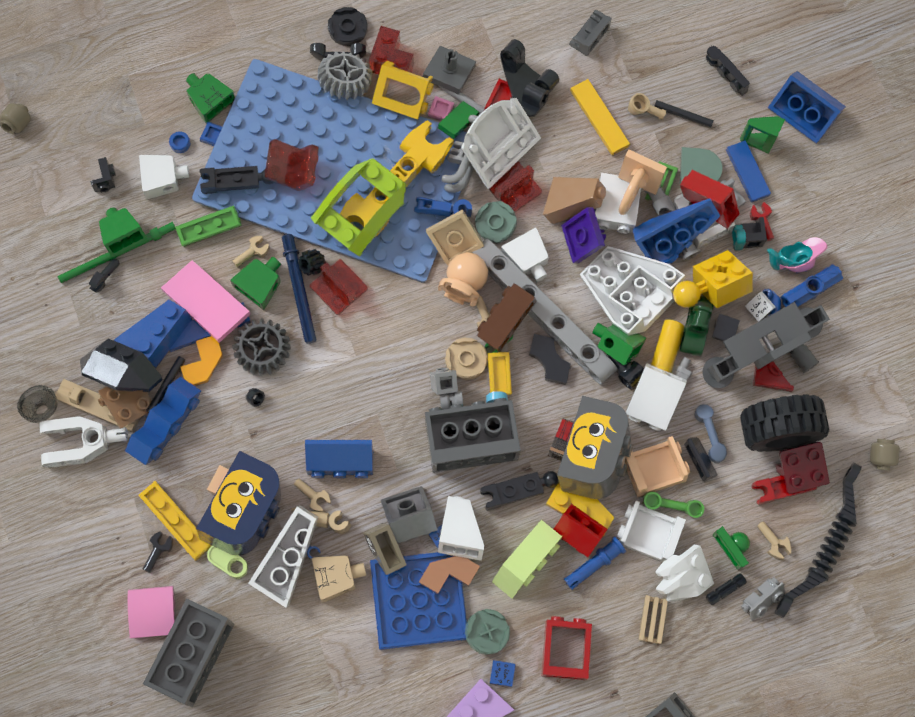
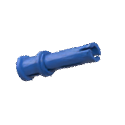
(603, 557)

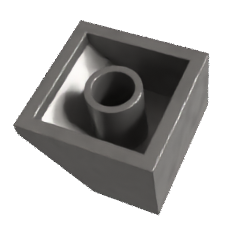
(409, 514)

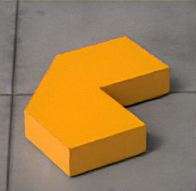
(201, 371)

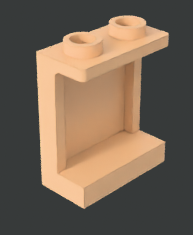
(657, 467)

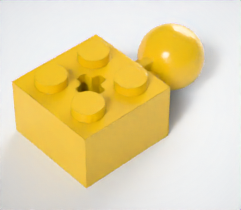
(718, 279)

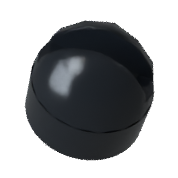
(259, 398)

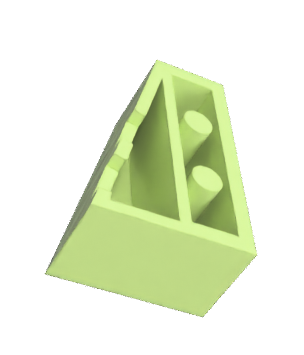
(527, 558)

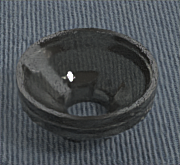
(33, 399)

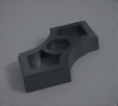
(544, 351)

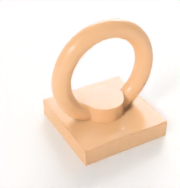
(640, 173)

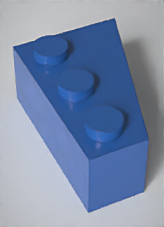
(156, 331)

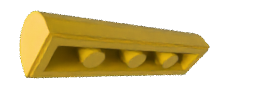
(668, 345)

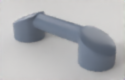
(718, 451)

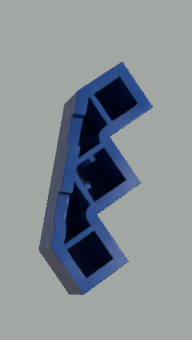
(163, 421)

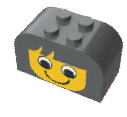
(596, 450)

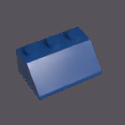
(806, 106)
(339, 458)

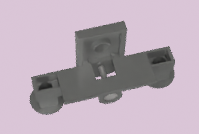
(792, 328)

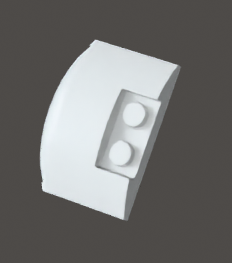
(499, 139)

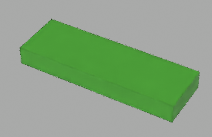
(208, 226)

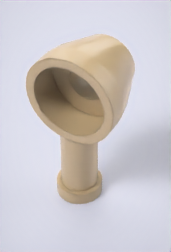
(640, 104)

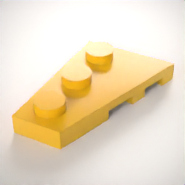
(562, 500)

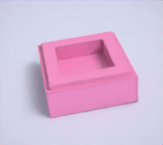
(440, 108)

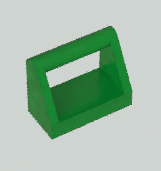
(770, 130)

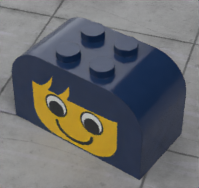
(242, 506)

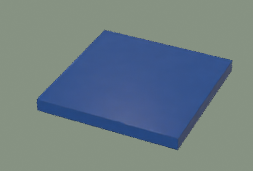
(411, 612)

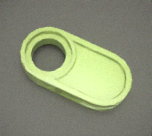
(225, 560)

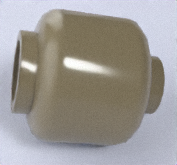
(14, 118)
(884, 454)

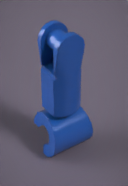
(442, 208)

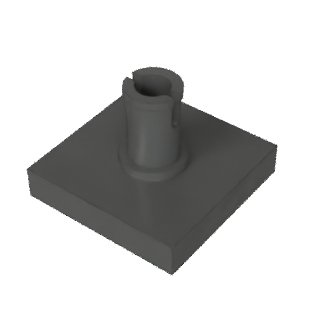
(449, 69)

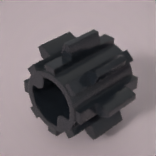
(311, 262)

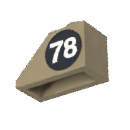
(384, 548)

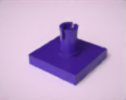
(583, 235)

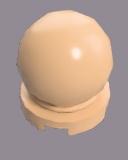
(465, 276)

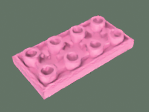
(205, 301)

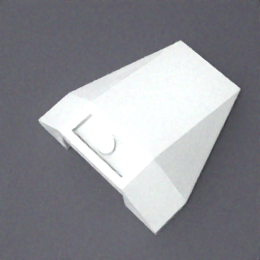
(631, 288)

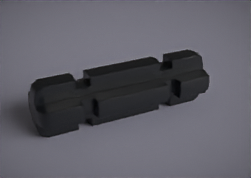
(726, 589)

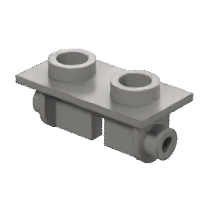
(771, 593)

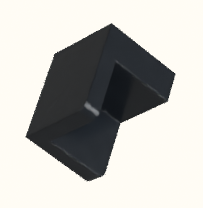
(755, 233)
(725, 327)

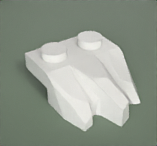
(684, 575)

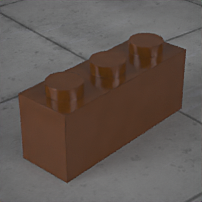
(506, 317)

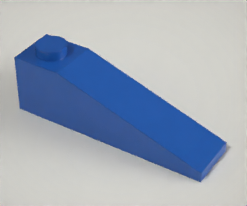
(672, 232)

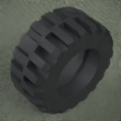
(784, 423)

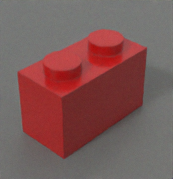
(580, 530)

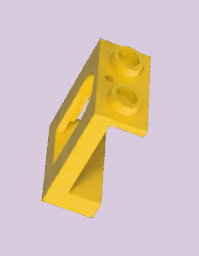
(422, 84)

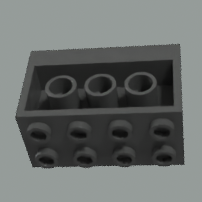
(474, 449)
(189, 653)

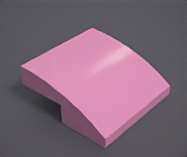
(151, 611)

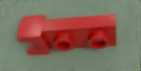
(774, 489)

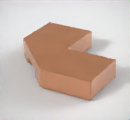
(439, 571)

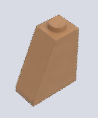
(571, 196)

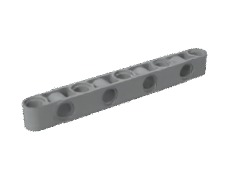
(546, 313)

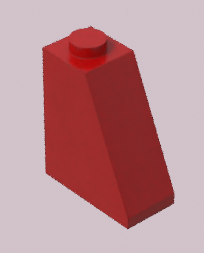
(699, 187)

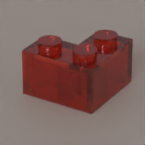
(387, 48)

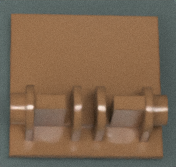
(124, 405)

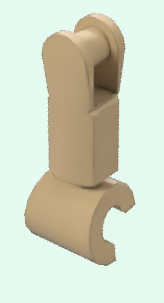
(326, 519)

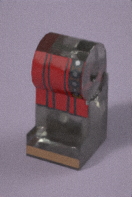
(560, 441)

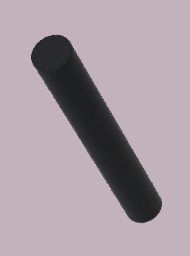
(684, 114)
(168, 380)

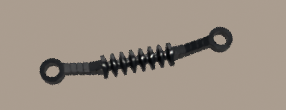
(847, 518)

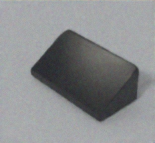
(700, 458)

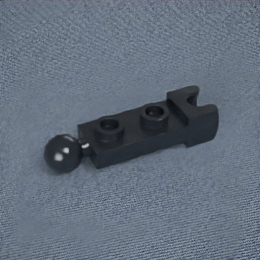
(231, 179)
(518, 489)

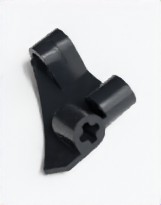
(524, 83)

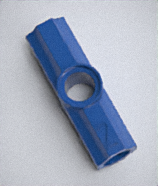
(821, 281)

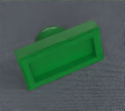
(733, 546)

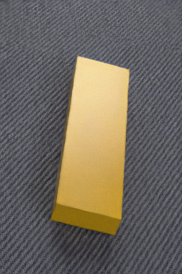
(600, 117)
(174, 520)

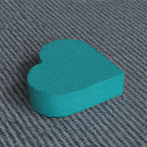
(738, 237)

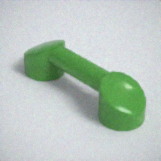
(692, 508)

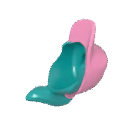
(797, 257)

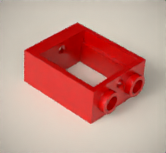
(564, 672)

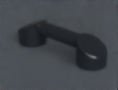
(318, 50)

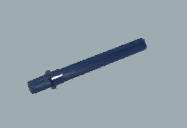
(292, 258)

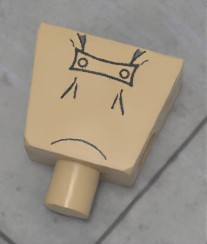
(335, 576)

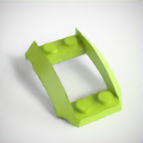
(343, 229)

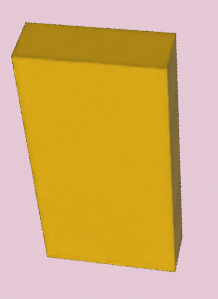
(499, 372)

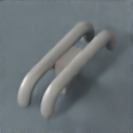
(465, 169)

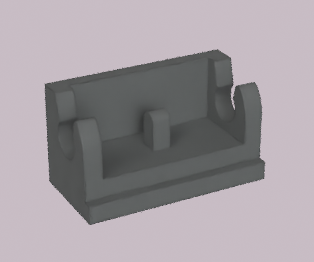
(591, 32)

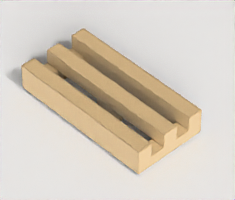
(655, 600)

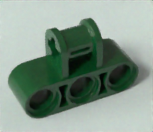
(697, 327)

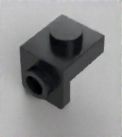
(106, 182)

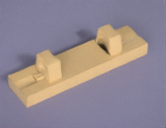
(69, 394)

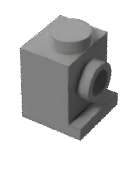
(443, 381)

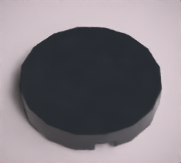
(347, 26)

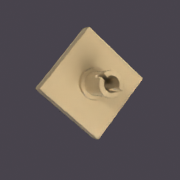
(454, 236)

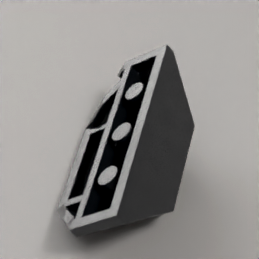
(119, 367)

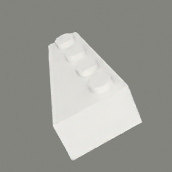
(284, 560)

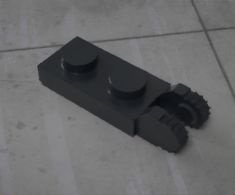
(727, 69)

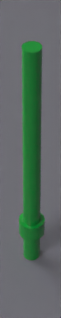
(154, 234)

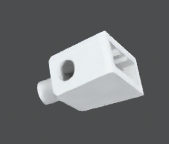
(160, 175)
(528, 254)

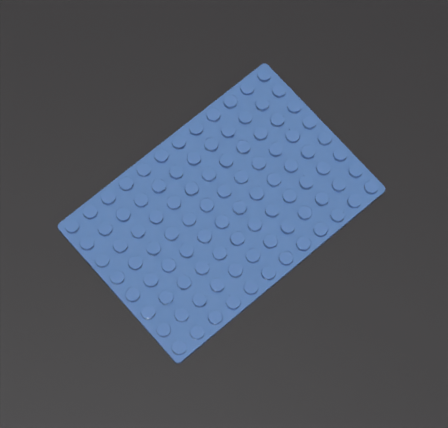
(348, 132)

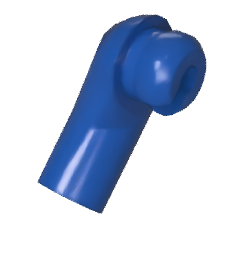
(774, 298)

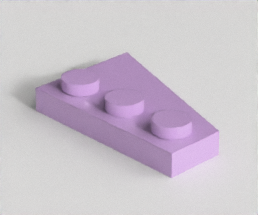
(481, 702)

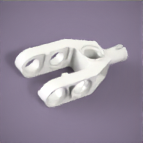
(89, 450)

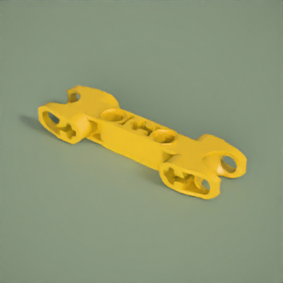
(418, 155)

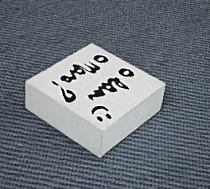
(760, 306)

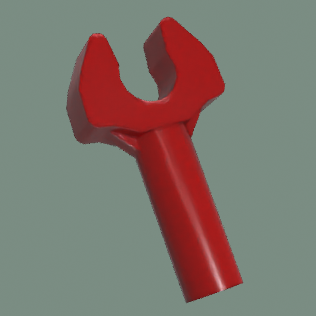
(754, 215)

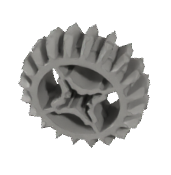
(345, 75)

